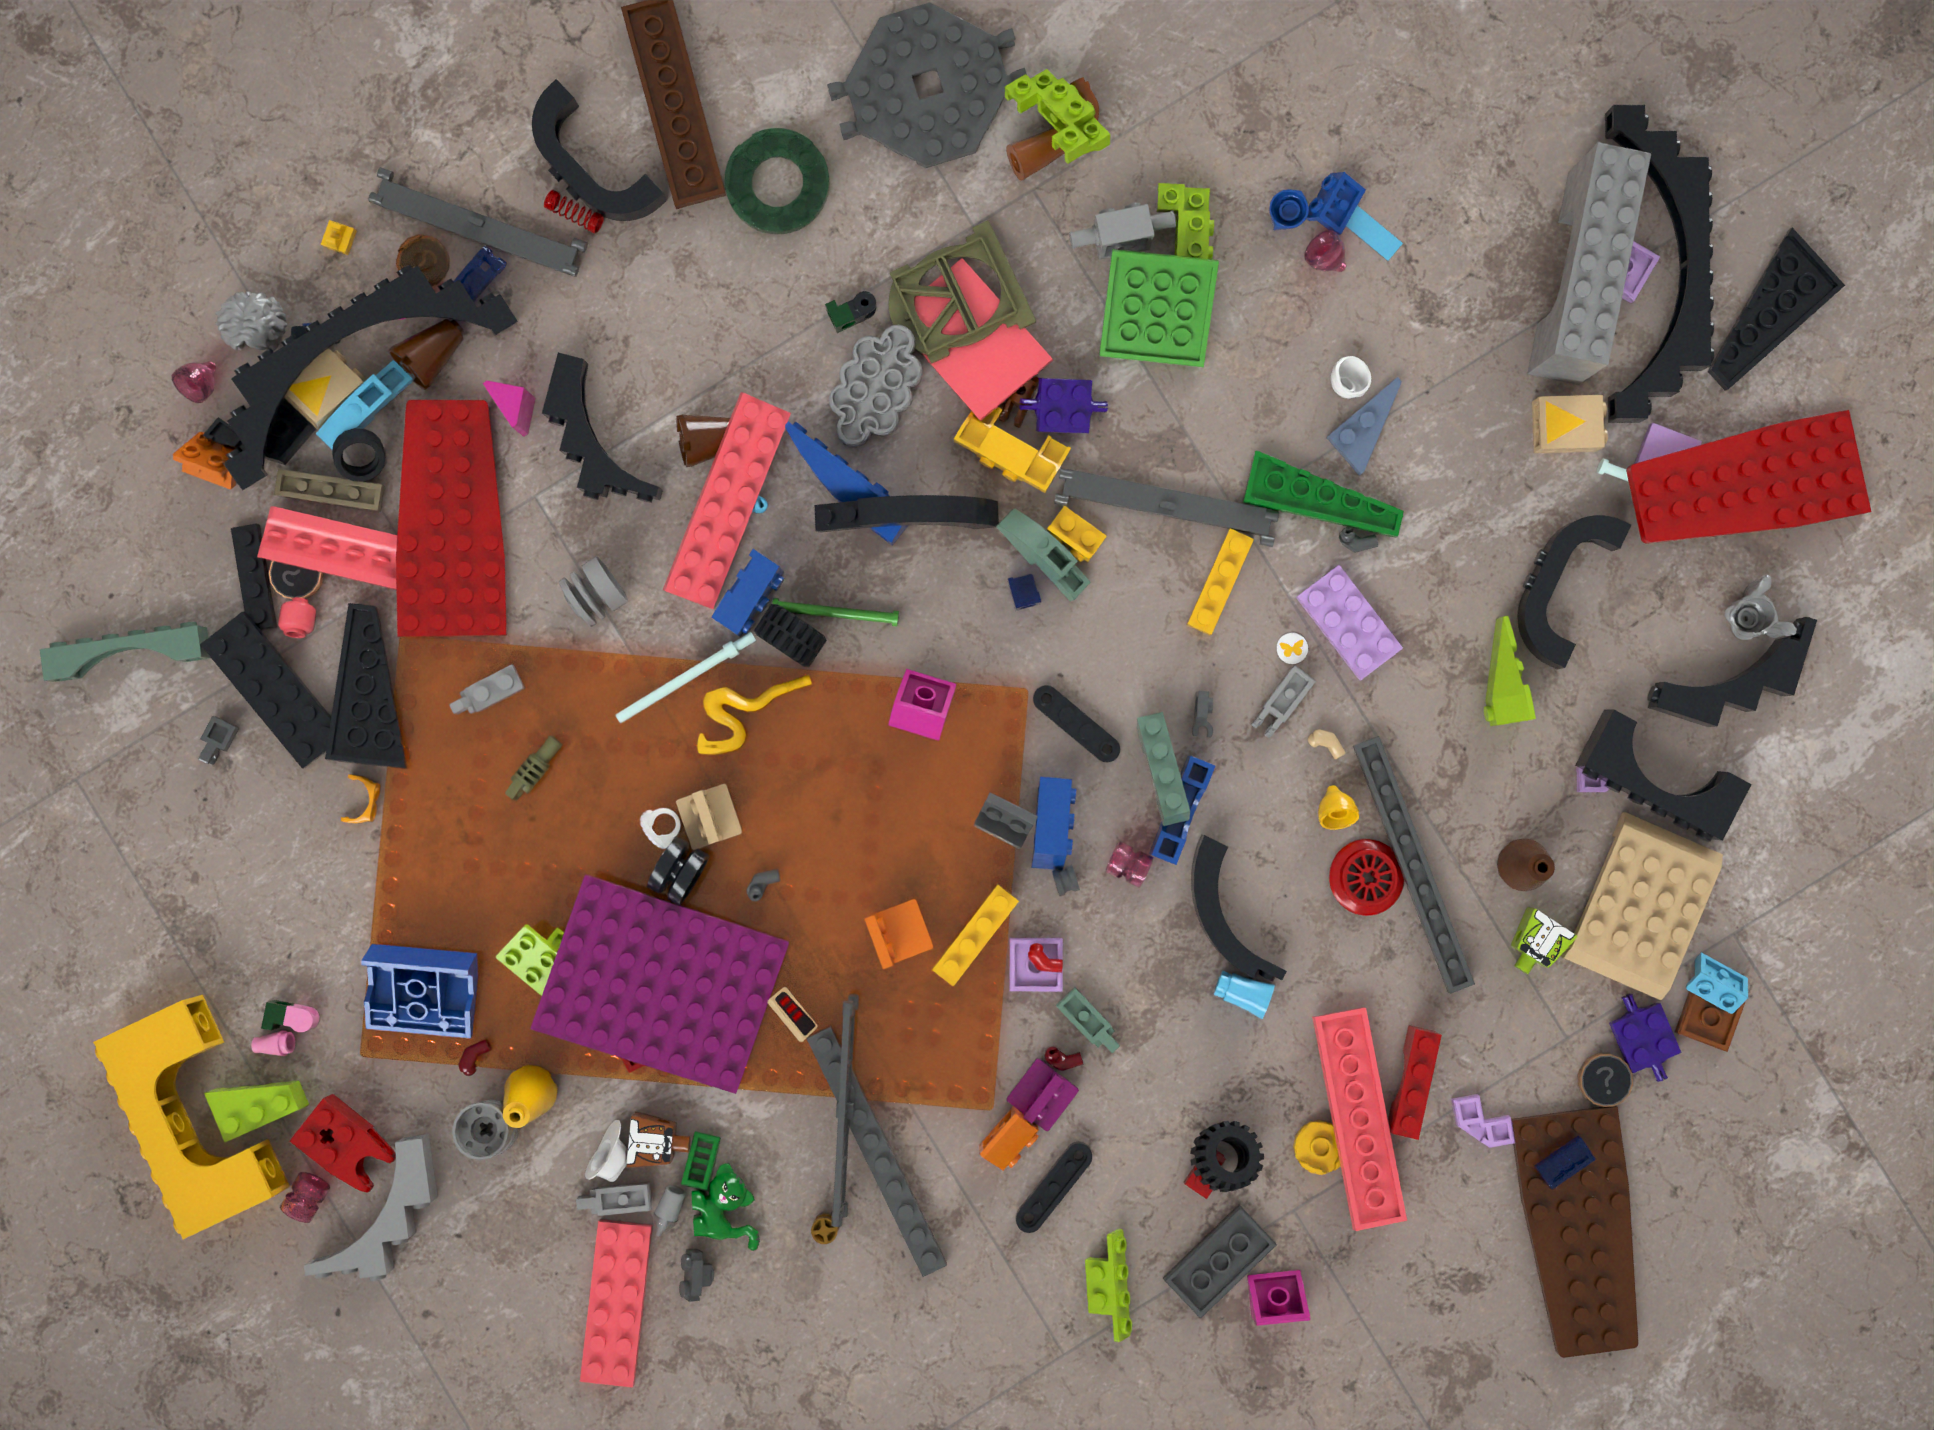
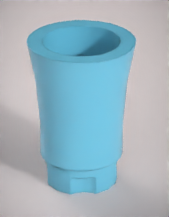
(1244, 993)

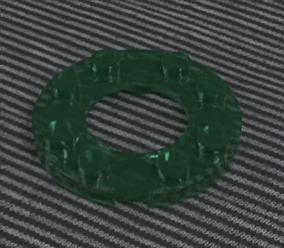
(777, 144)

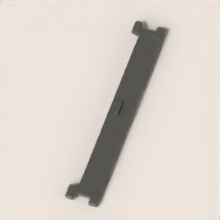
(476, 226)
(1167, 503)
(844, 1110)

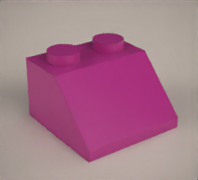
(922, 704)

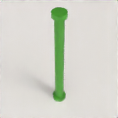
(839, 612)

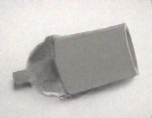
(668, 1209)

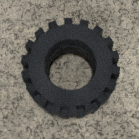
(790, 635)
(1245, 1147)

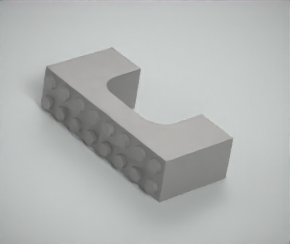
(1604, 208)

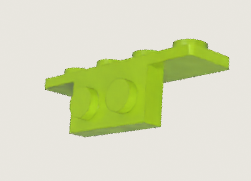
(1108, 1285)

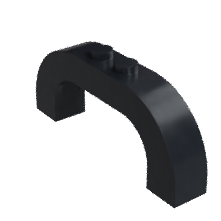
(626, 205)
(1540, 585)

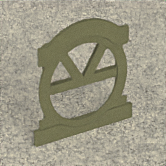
(930, 341)

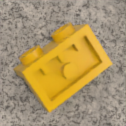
(1076, 534)

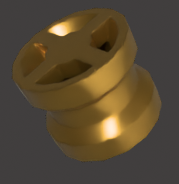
(825, 1234)

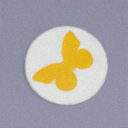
(1292, 648)

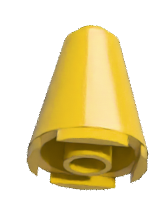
(528, 1095)

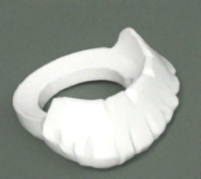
(647, 821)

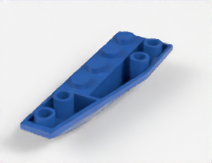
(838, 477)

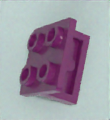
(1042, 1094)

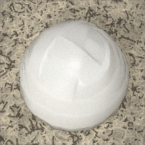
(1350, 377)

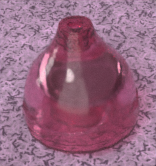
(1326, 252)
(195, 380)

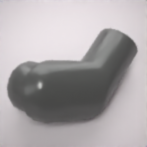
(759, 883)

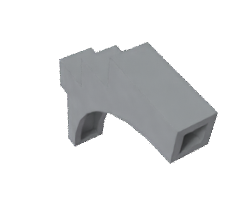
(412, 1185)

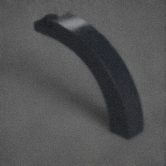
(1206, 902)

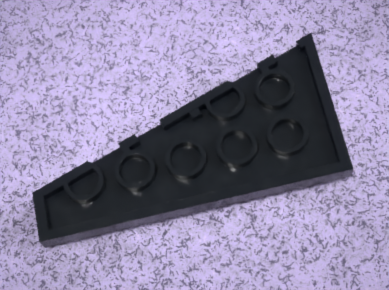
(1784, 298)
(364, 707)

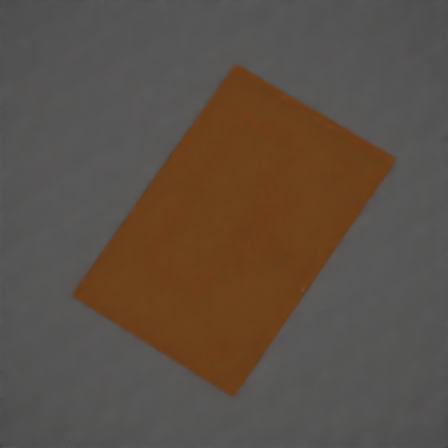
(821, 794)

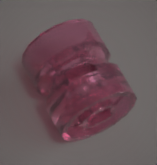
(1129, 864)
(306, 1193)

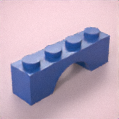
(1172, 838)

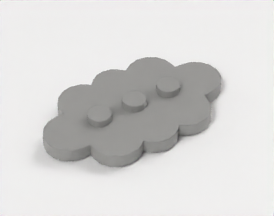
(876, 385)

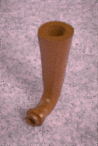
(1037, 151)

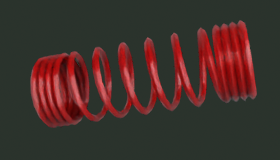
(552, 201)

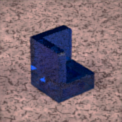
(1024, 592)

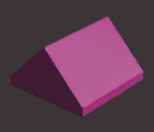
(514, 403)
(1277, 1298)

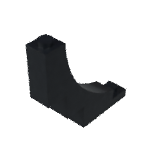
(1774, 672)

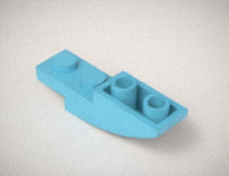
(365, 402)

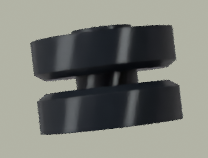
(675, 869)

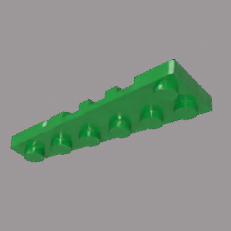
(1298, 492)

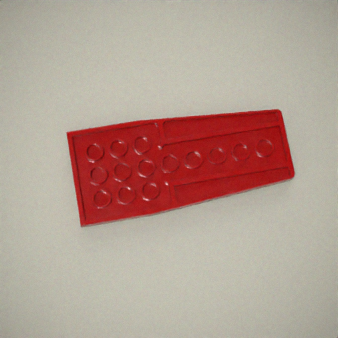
(1752, 482)
(449, 524)

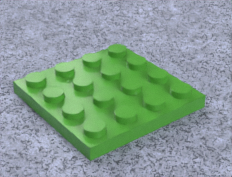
(1158, 307)

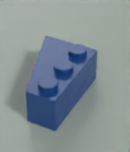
(749, 594)
(1053, 823)

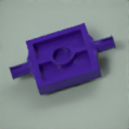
(1063, 405)
(1645, 1037)

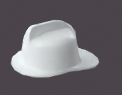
(610, 1156)

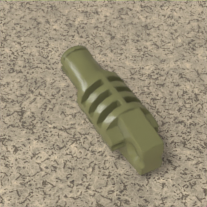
(533, 769)

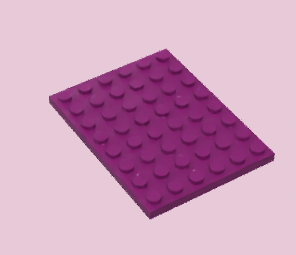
(659, 984)

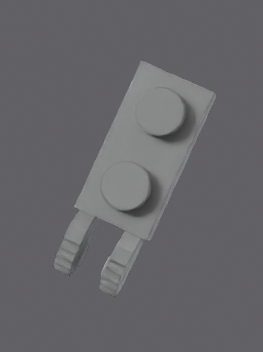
(1285, 699)

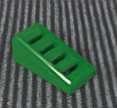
(686, 1180)

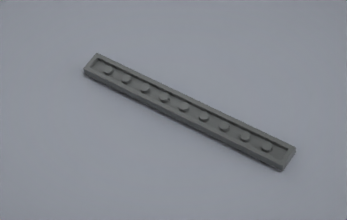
(1413, 865)
(880, 1158)

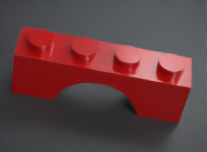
(1419, 1063)

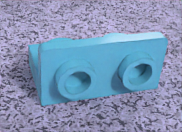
(1718, 984)

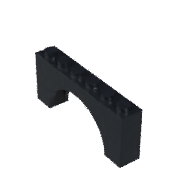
(1611, 759)

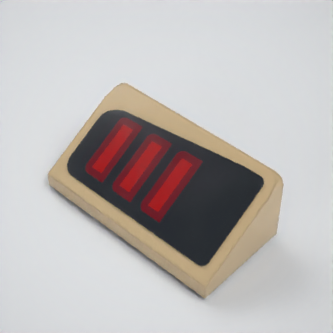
(792, 1014)

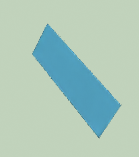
(1373, 233)

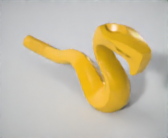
(713, 706)

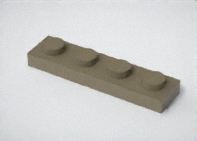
(329, 490)

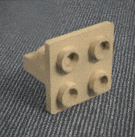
(709, 816)

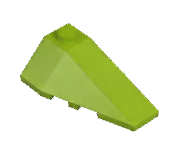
(1506, 695)

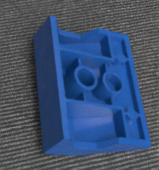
(420, 990)

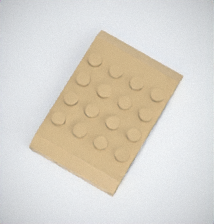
(1644, 906)

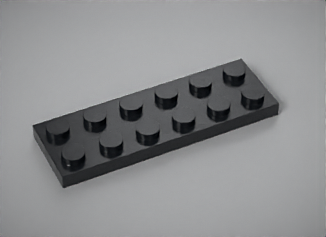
(271, 688)

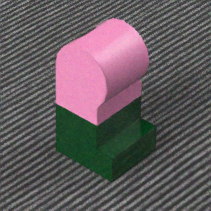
(297, 1016)

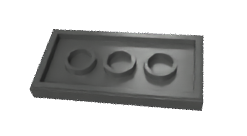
(1219, 1261)

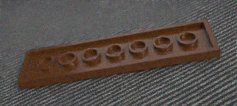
(673, 102)

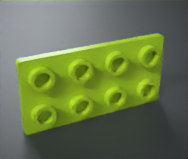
(531, 956)

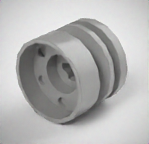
(593, 591)
(471, 1127)

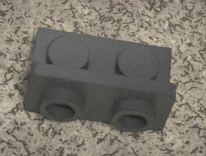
(1005, 820)

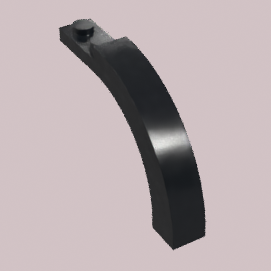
(907, 510)

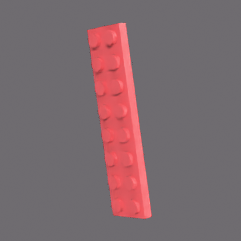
(726, 500)
(1359, 1119)

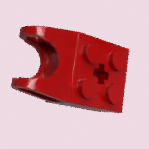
(351, 1142)

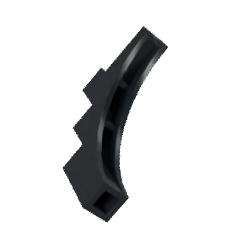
(567, 404)

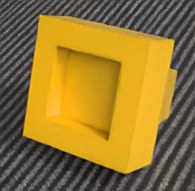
(338, 237)

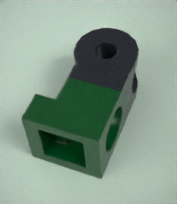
(851, 312)

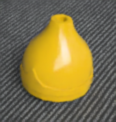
(1337, 810)

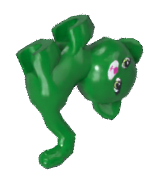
(725, 1193)

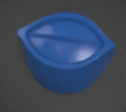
(1288, 209)

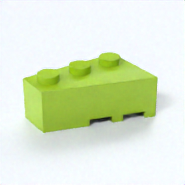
(250, 1107)

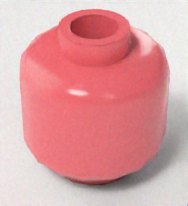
(297, 618)

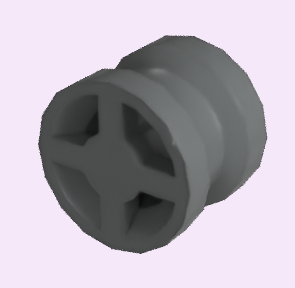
(1065, 880)

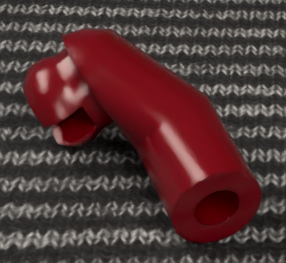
(470, 1054)
(1061, 1061)

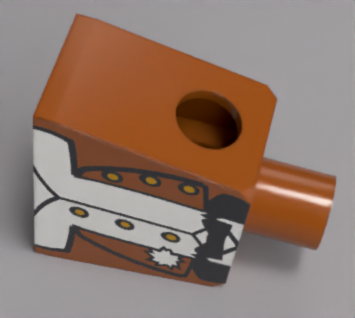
(653, 1141)

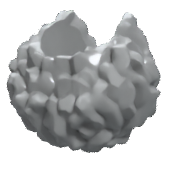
(252, 320)

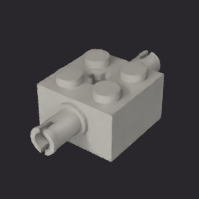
(1122, 229)

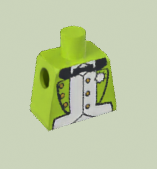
(1540, 940)

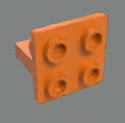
(205, 460)

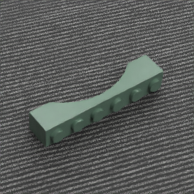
(73, 661)

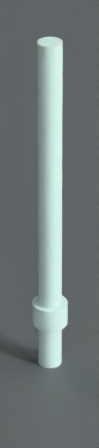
(729, 650)

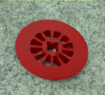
(1340, 869)

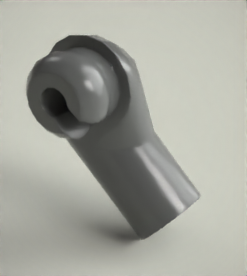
(1356, 543)

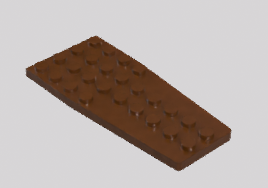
(1581, 1231)

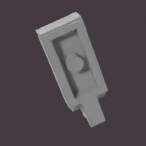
(489, 691)
(617, 1199)

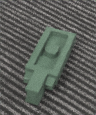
(1087, 1019)

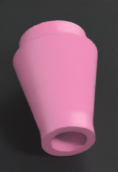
(276, 1043)

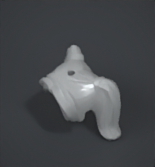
(1759, 613)

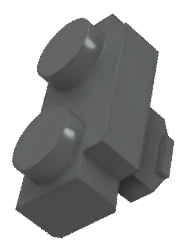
(695, 1275)

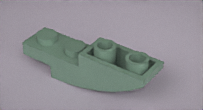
(1046, 551)

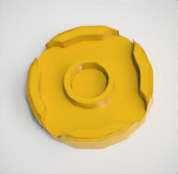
(1317, 1147)

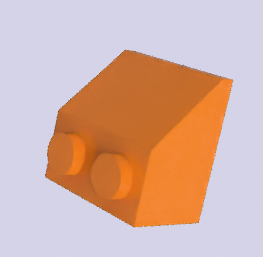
(1007, 1139)

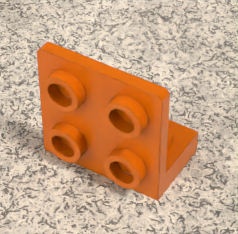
(898, 933)

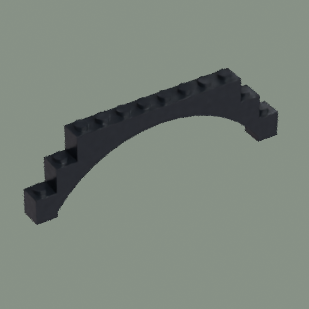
(1685, 190)
(270, 378)

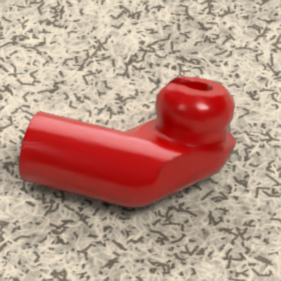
(1041, 961)

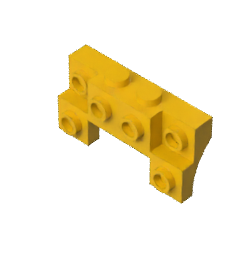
(1011, 454)

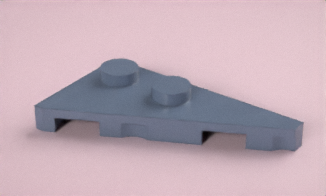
(1359, 433)

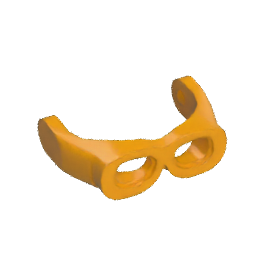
(373, 791)

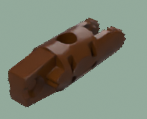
(1030, 388)

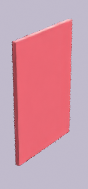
(993, 367)

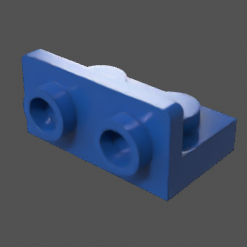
(1336, 201)

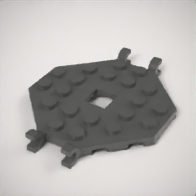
(938, 125)

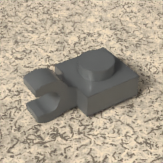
(1203, 706)
(218, 736)

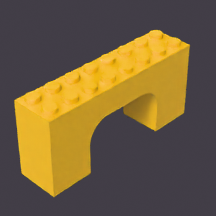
(143, 1071)

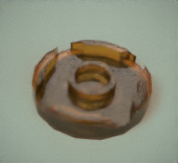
(427, 254)

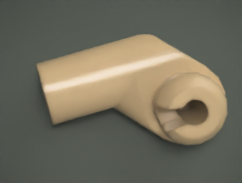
(1327, 740)

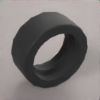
(364, 472)

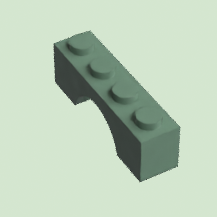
(1163, 768)

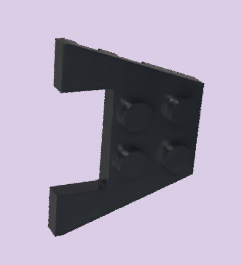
(285, 438)

